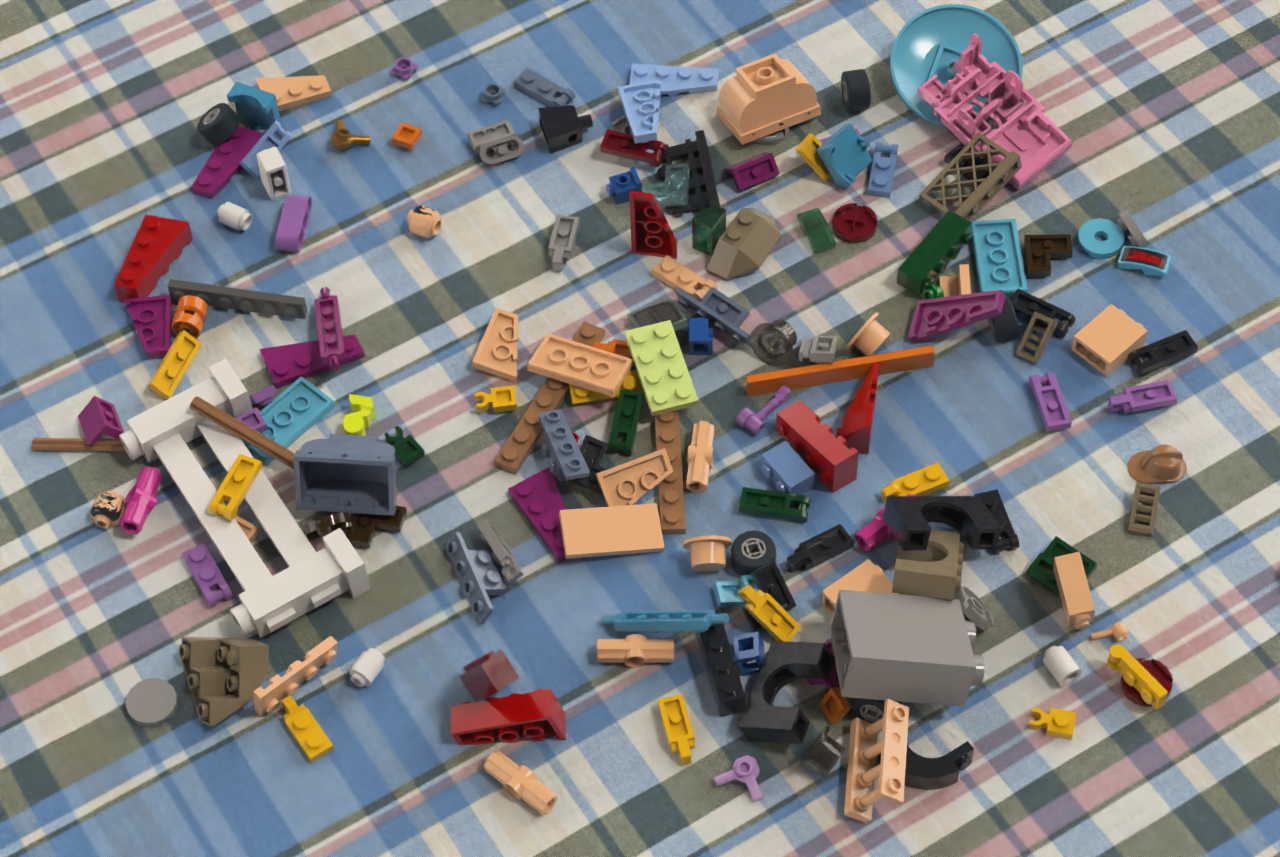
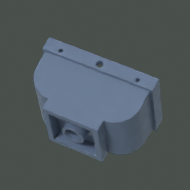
(346, 475)

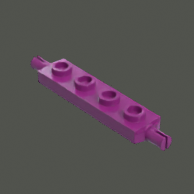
(329, 329)

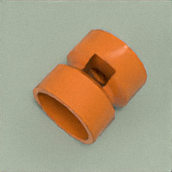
(189, 315)

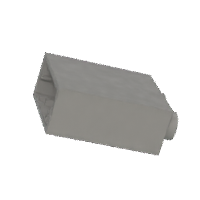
(904, 648)

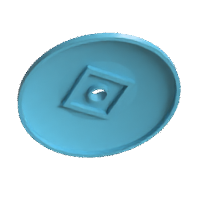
(933, 44)

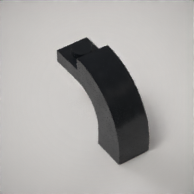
(936, 772)

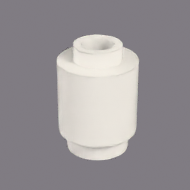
(234, 216)
(367, 667)

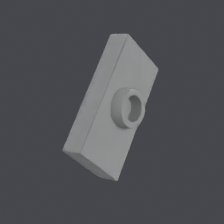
(489, 133)

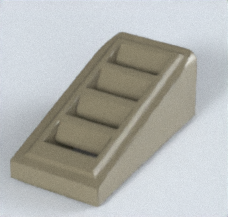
(1043, 341)
(1145, 494)

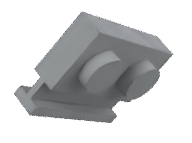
(819, 350)

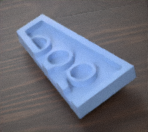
(676, 78)
(642, 109)

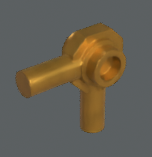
(343, 139)

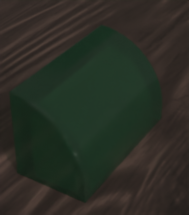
(707, 229)

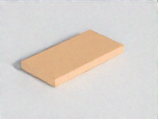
(580, 365)
(611, 530)

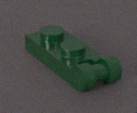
(626, 421)
(774, 504)

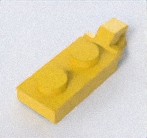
(919, 482)
(769, 614)
(677, 726)
(306, 730)

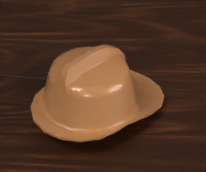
(1158, 465)

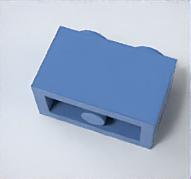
(787, 470)

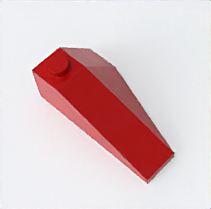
(649, 227)

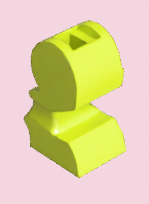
(361, 416)

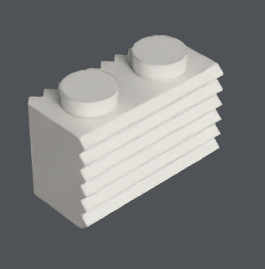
(273, 173)

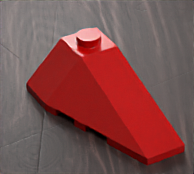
(859, 417)

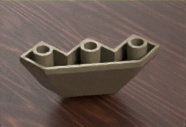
(222, 673)

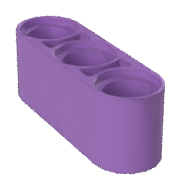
(293, 223)

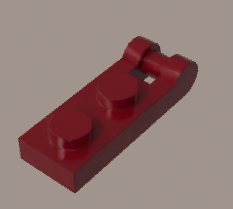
(624, 146)

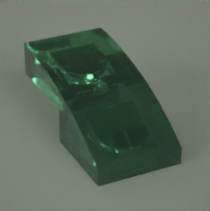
(817, 230)

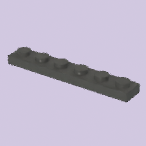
(240, 299)

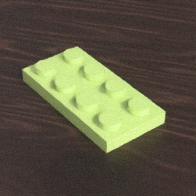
(661, 368)

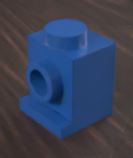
(621, 185)
(700, 337)
(749, 653)

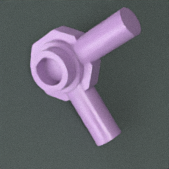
(746, 771)

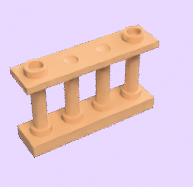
(862, 761)

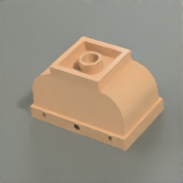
(765, 96)

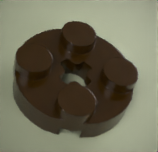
(329, 524)

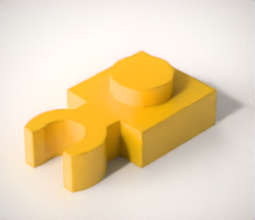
(501, 399)
(1058, 723)

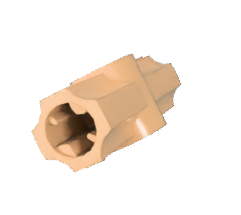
(700, 457)
(635, 650)
(520, 782)

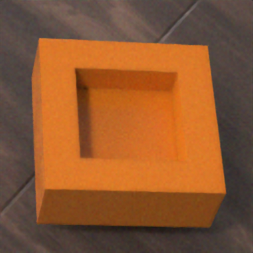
(406, 136)
(835, 705)

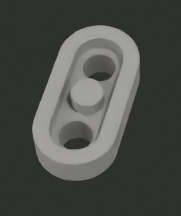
(500, 149)
(1127, 223)

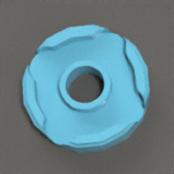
(1103, 228)

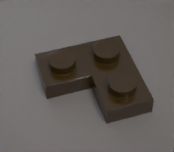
(1042, 248)
(366, 524)

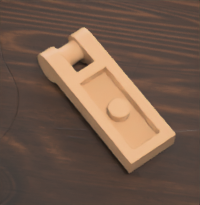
(681, 277)

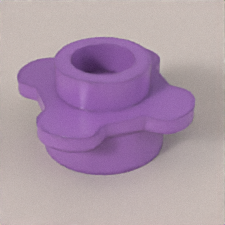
(404, 68)

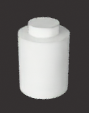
(1061, 665)

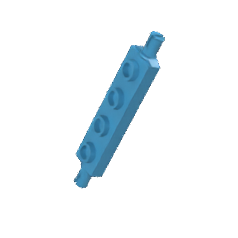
(659, 621)

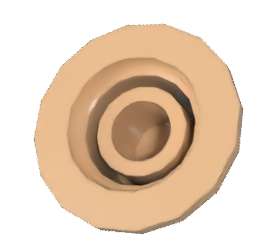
(869, 337)
(707, 552)

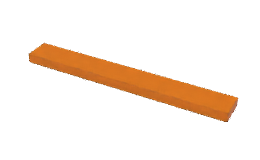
(839, 370)

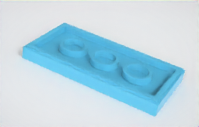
(998, 256)
(292, 415)

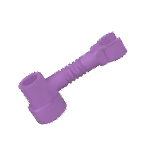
(753, 421)

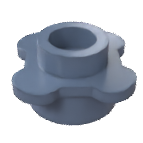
(493, 94)

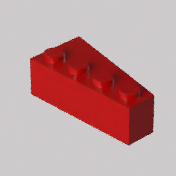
(151, 253)

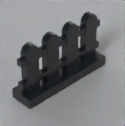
(696, 182)

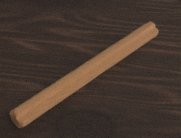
(243, 431)
(76, 444)

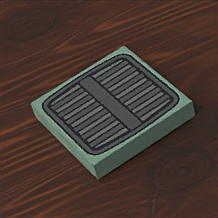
(658, 313)

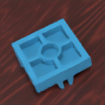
(254, 105)
(845, 155)

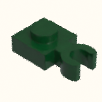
(406, 449)

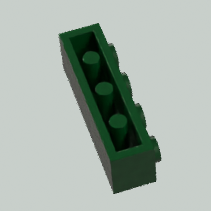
(934, 253)

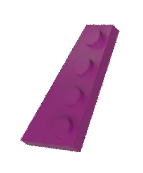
(225, 162)
(953, 312)
(303, 359)
(541, 503)

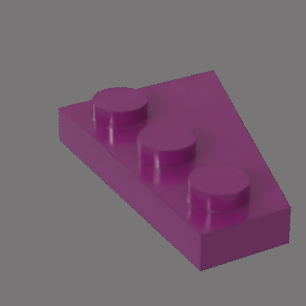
(153, 323)

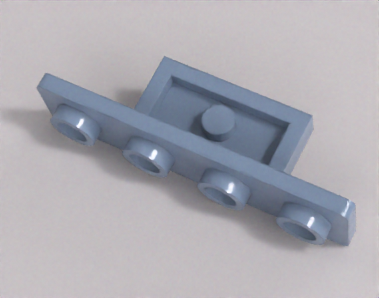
(719, 309)
(561, 447)
(477, 575)

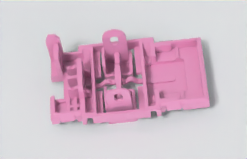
(1024, 127)

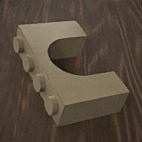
(931, 571)

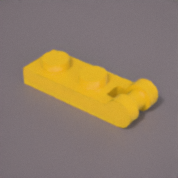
(235, 486)
(1137, 676)

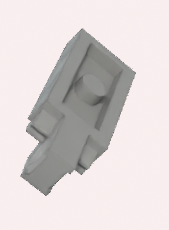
(562, 240)
(501, 552)

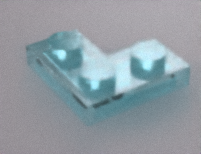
(674, 189)

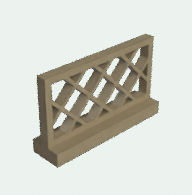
(987, 187)

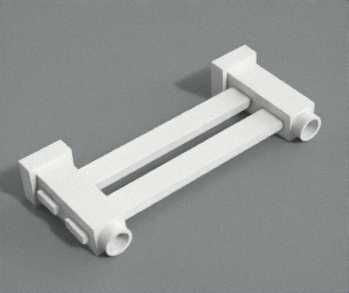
(266, 599)

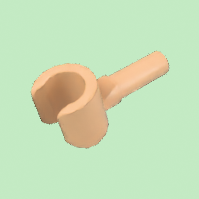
(1117, 629)

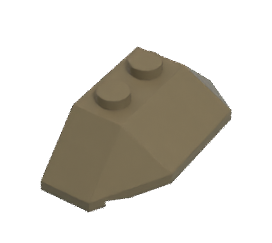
(744, 244)

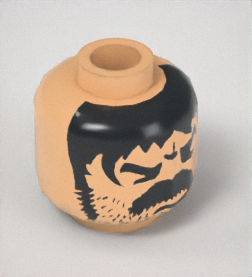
(424, 221)
(108, 509)

